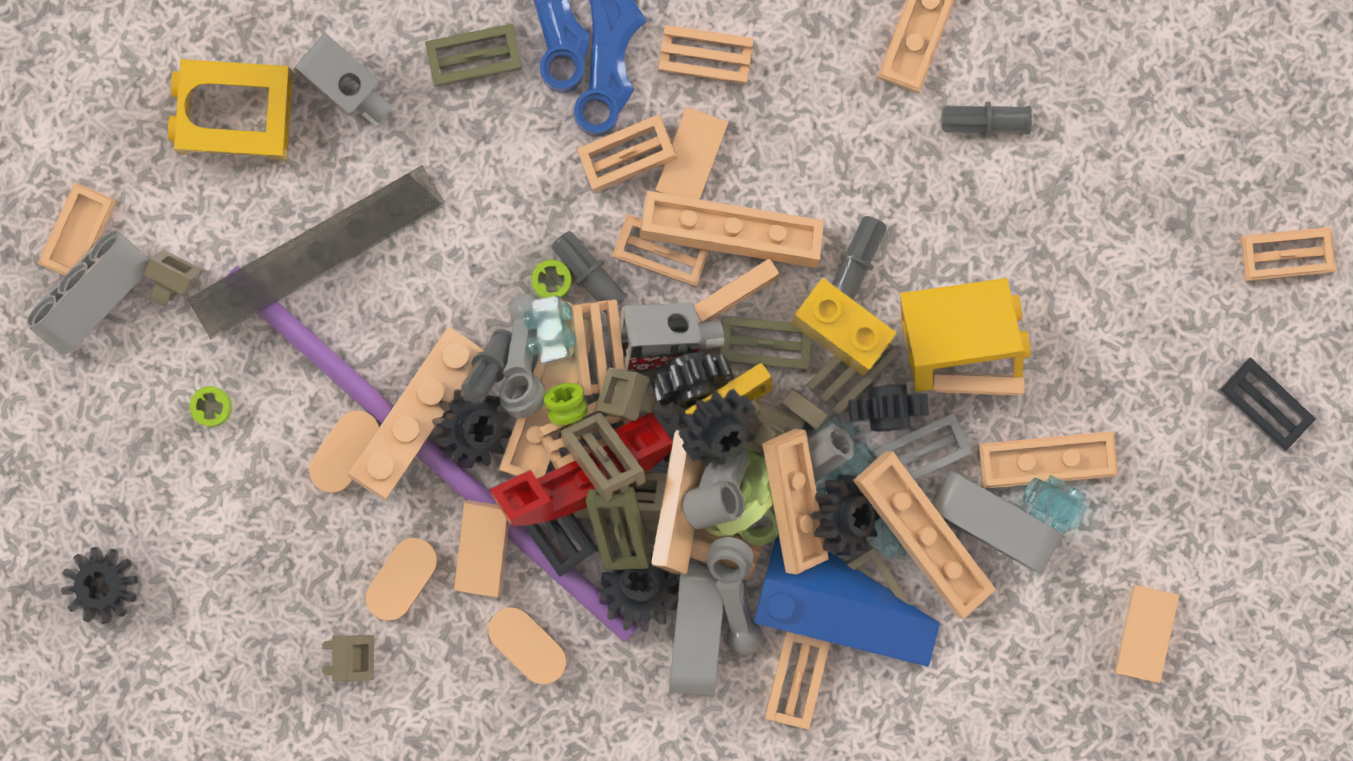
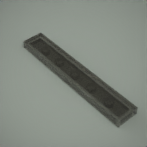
(316, 252)

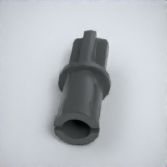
(986, 119)
(859, 256)
(587, 269)
(487, 368)

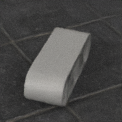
(88, 292)
(996, 522)
(696, 633)

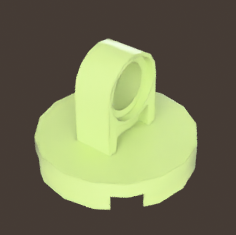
(757, 503)

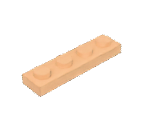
(731, 229)
(411, 417)
(525, 447)
(924, 534)

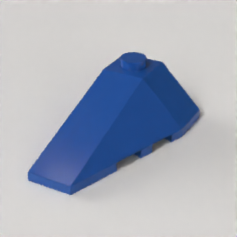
(844, 609)

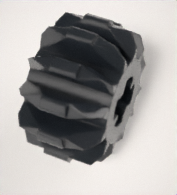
(87, 593)

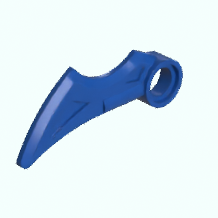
(612, 29)
(563, 39)

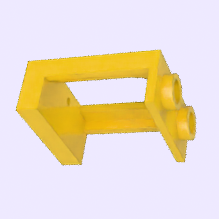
(197, 139)

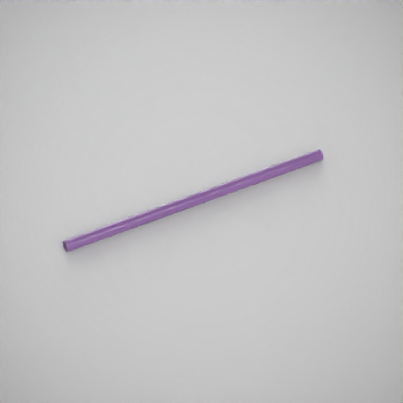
(432, 456)

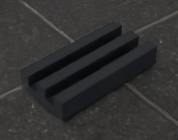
(1252, 415)
(547, 548)

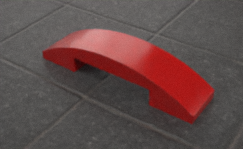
(565, 490)

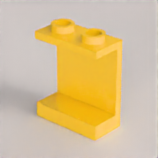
(843, 327)
(962, 328)

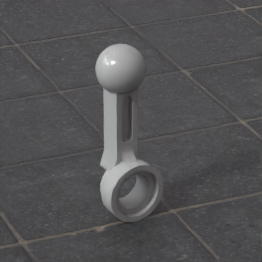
(519, 365)
(743, 635)

